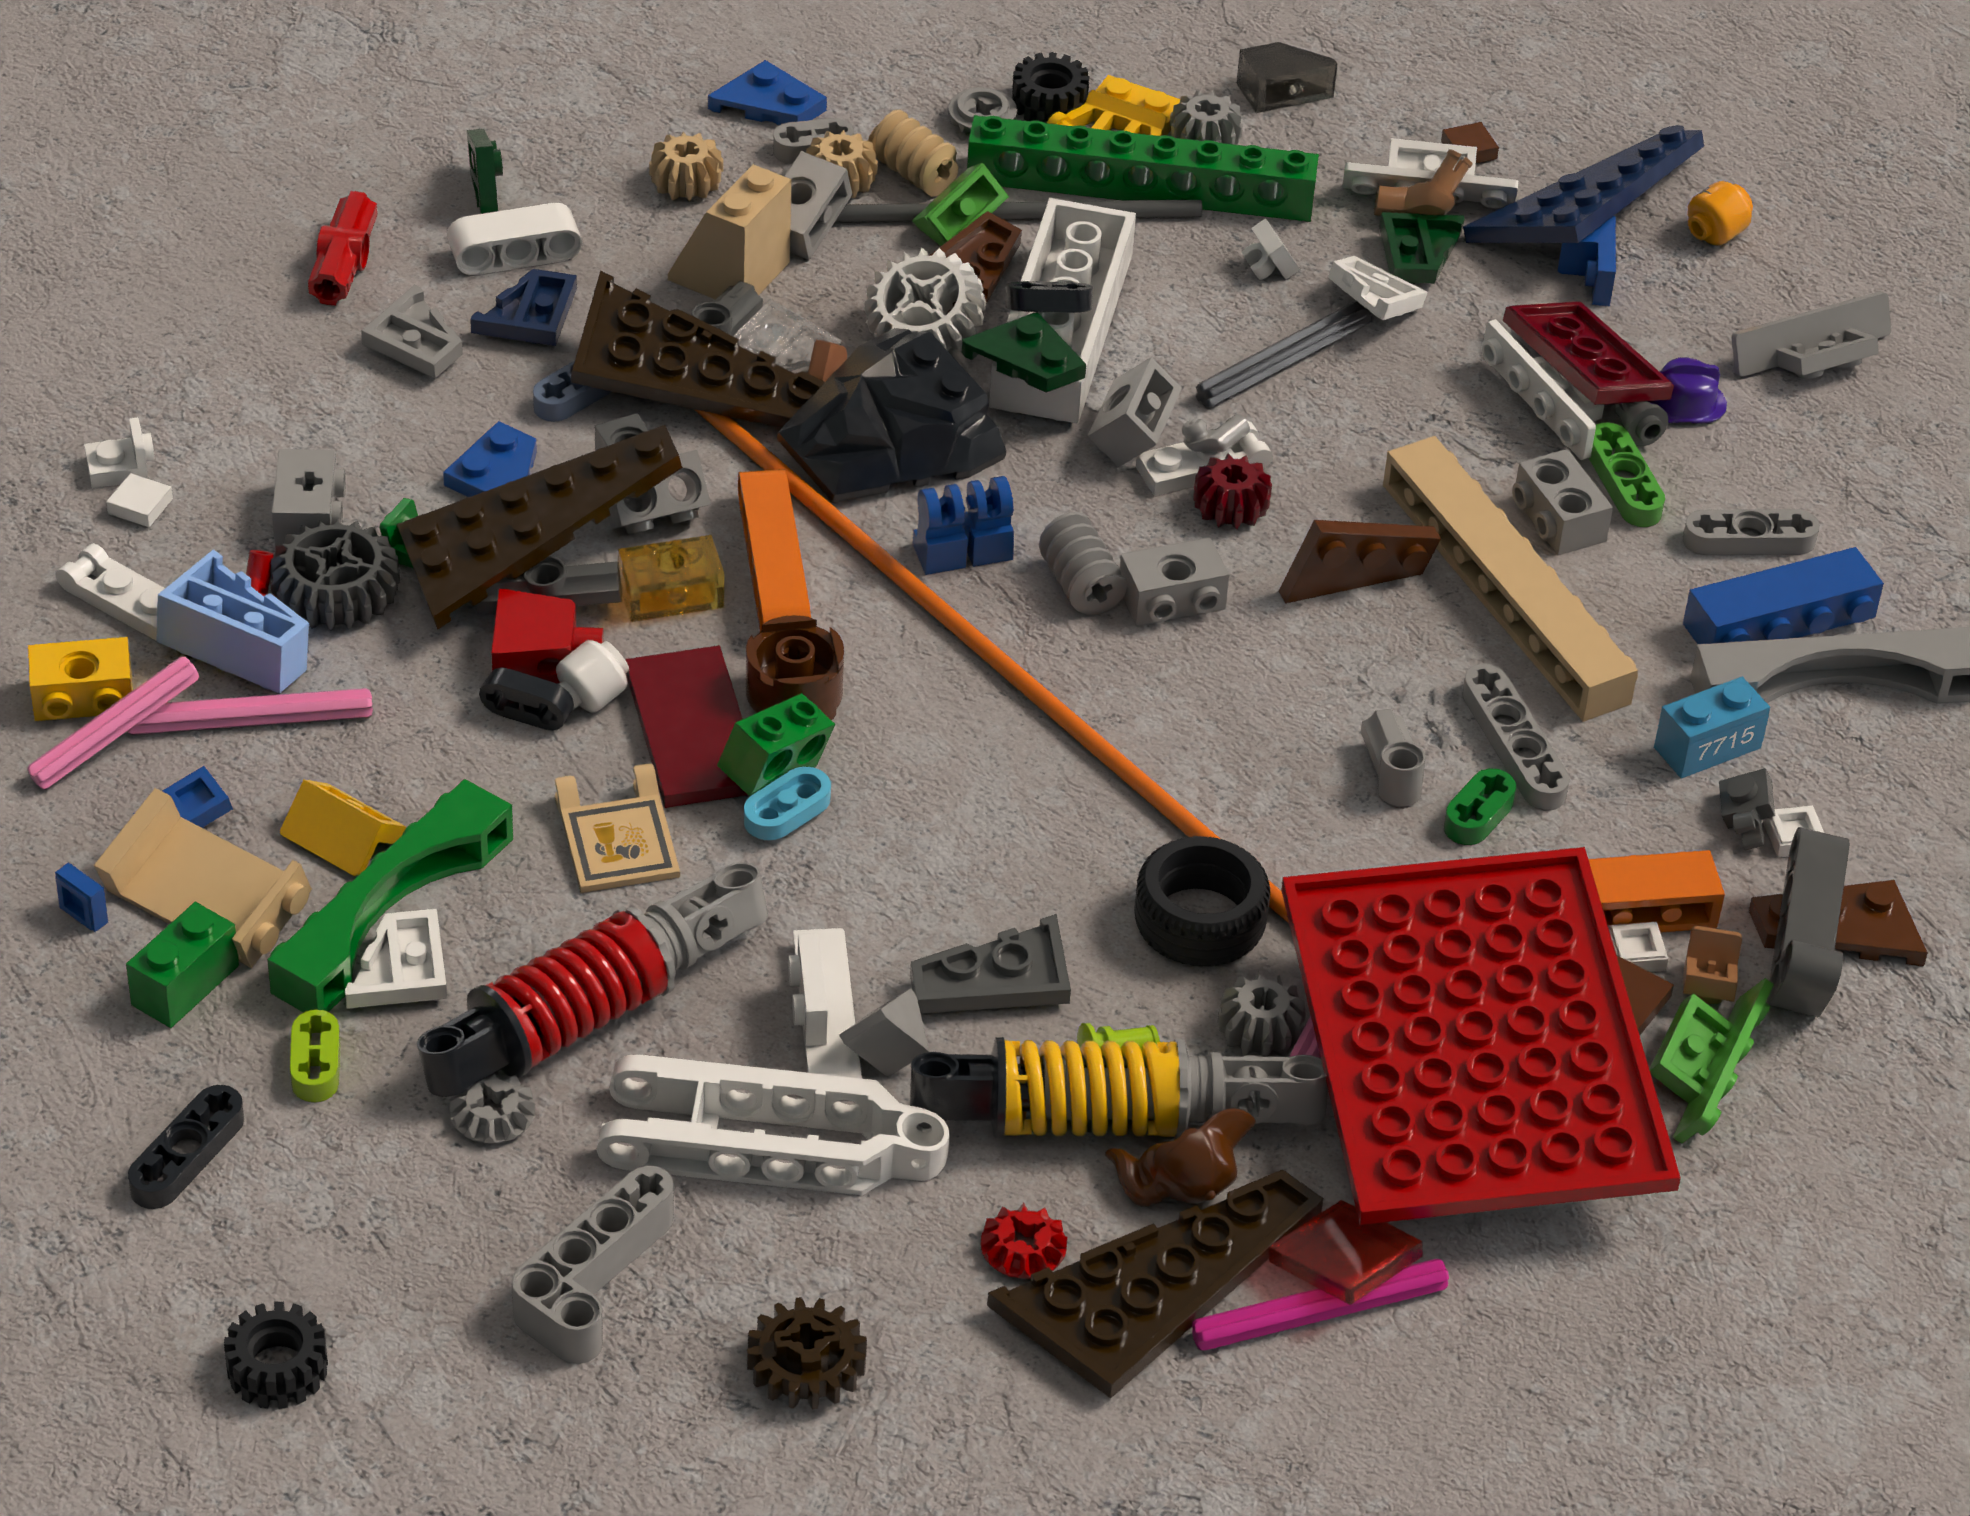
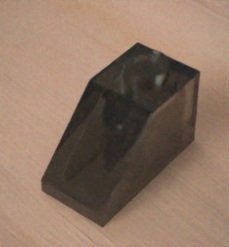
(1284, 76)

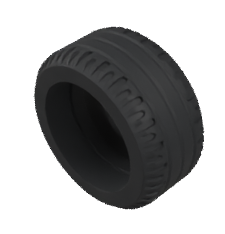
(1194, 936)

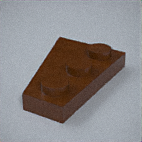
(1356, 555)

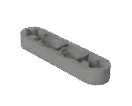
(1506, 738)

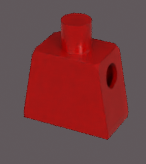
(536, 633)

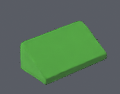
(961, 204)

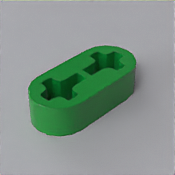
(1471, 802)

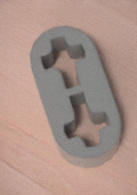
(795, 137)

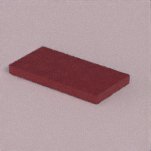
(1588, 353)
(686, 721)

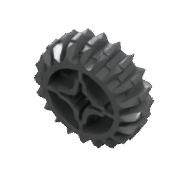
(335, 574)

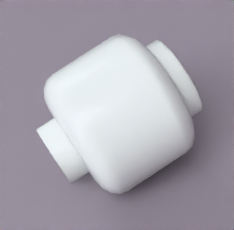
(593, 675)

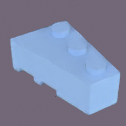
(232, 625)

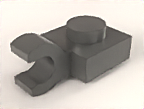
(1745, 803)

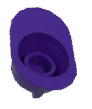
(1694, 392)

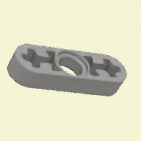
(1782, 521)

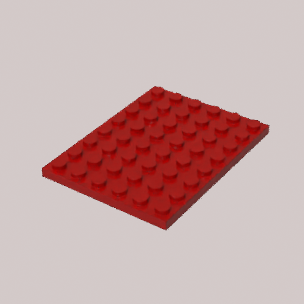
(1477, 1036)

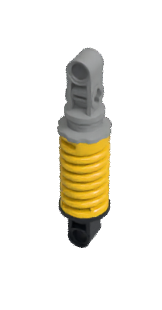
(1150, 1085)

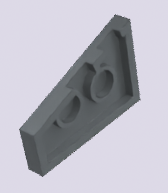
(1001, 974)

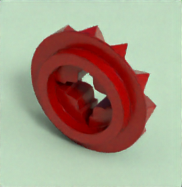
(1018, 1258)

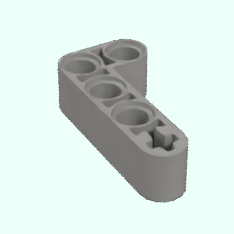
(558, 1283)

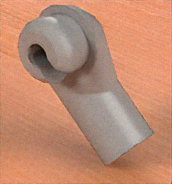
(1214, 440)

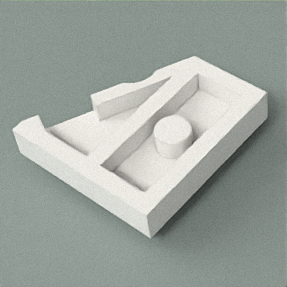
(1375, 288)
(401, 962)

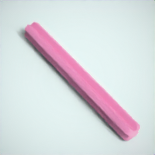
(257, 711)

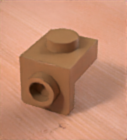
(1712, 964)

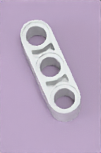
(514, 238)

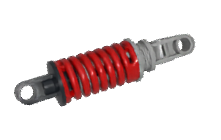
(588, 981)

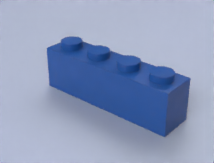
(1786, 600)

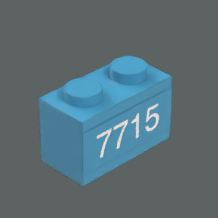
(1711, 727)

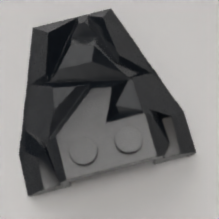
(893, 417)

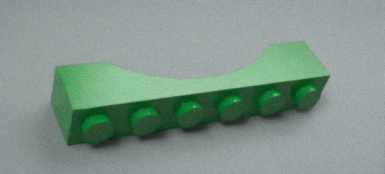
(452, 838)

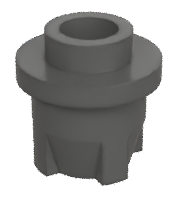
(1643, 421)

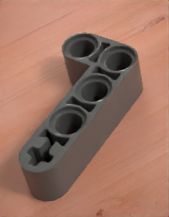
(1804, 955)

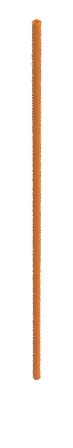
(975, 640)

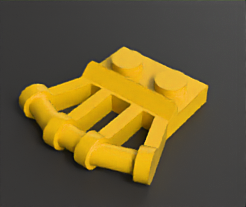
(1122, 107)

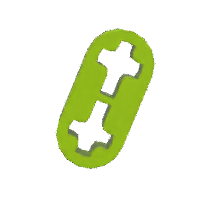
(305, 1055)

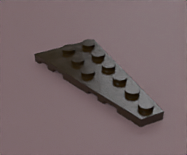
(681, 361)
(521, 523)
(1148, 1287)

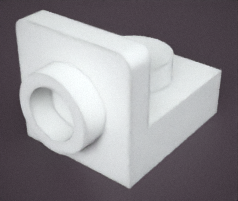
(114, 460)

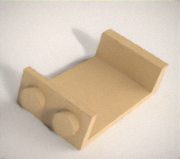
(171, 863)

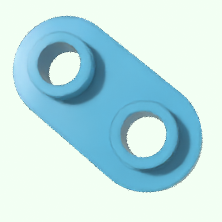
(782, 806)

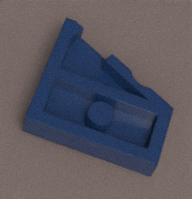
(530, 310)

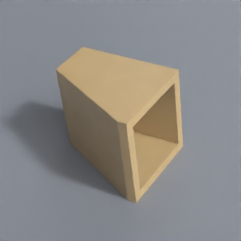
(739, 237)

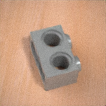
(1562, 502)
(659, 503)

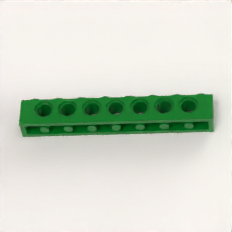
(1144, 167)

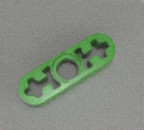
(1623, 491)

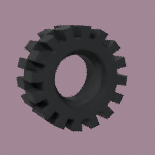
(1049, 86)
(272, 1330)

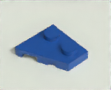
(769, 96)
(492, 461)

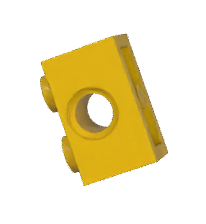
(78, 677)

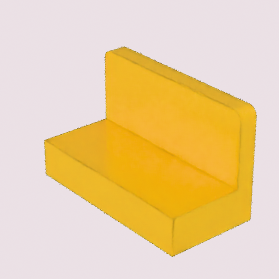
(337, 826)

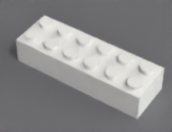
(1081, 247)

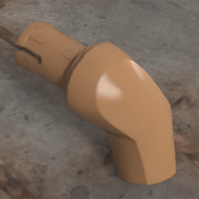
(1427, 198)

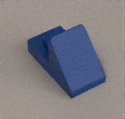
(1595, 260)

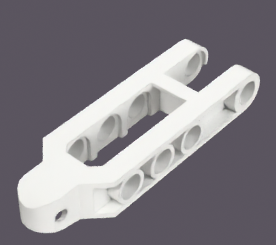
(706, 1091)

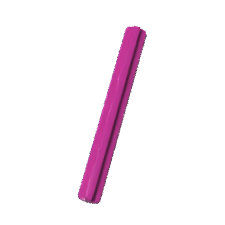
(1313, 1307)

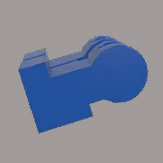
(949, 534)

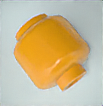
(1719, 213)

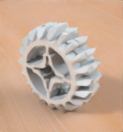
(928, 291)

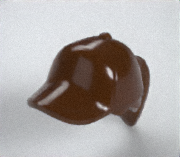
(1188, 1168)

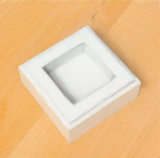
(139, 500)
(1785, 823)
(1640, 945)

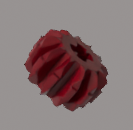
(1232, 491)

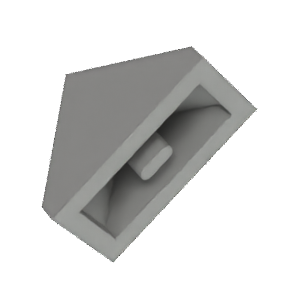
(889, 1035)

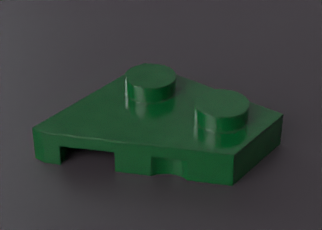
(484, 164)
(1419, 244)
(1028, 351)

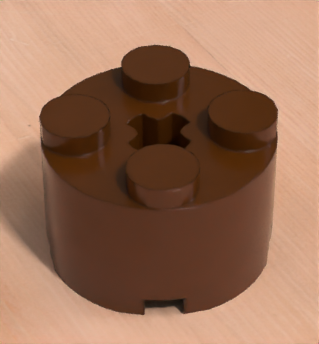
(795, 659)

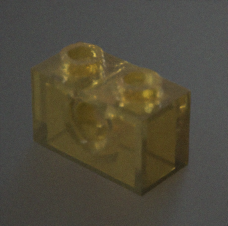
(671, 578)

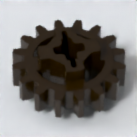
(806, 1353)

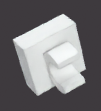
(1269, 253)

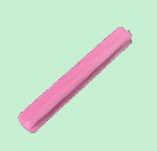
(113, 722)

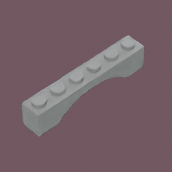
(1914, 661)

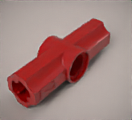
(342, 248)

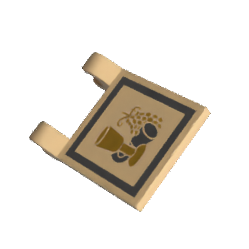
(618, 839)

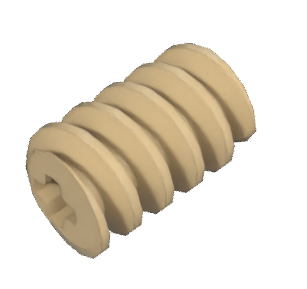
(915, 152)

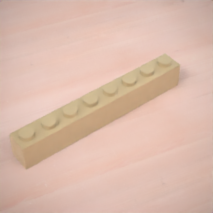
(1511, 579)

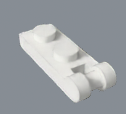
(1176, 465)
(114, 591)

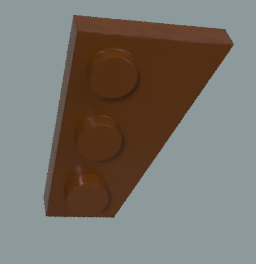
(988, 248)
(1870, 922)

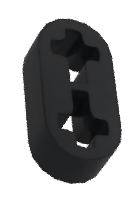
(1049, 296)
(526, 699)

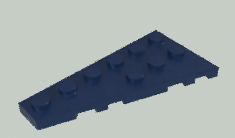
(1590, 197)

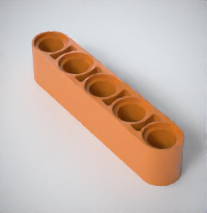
(772, 545)

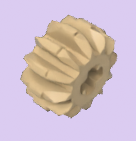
(851, 154)
(686, 166)

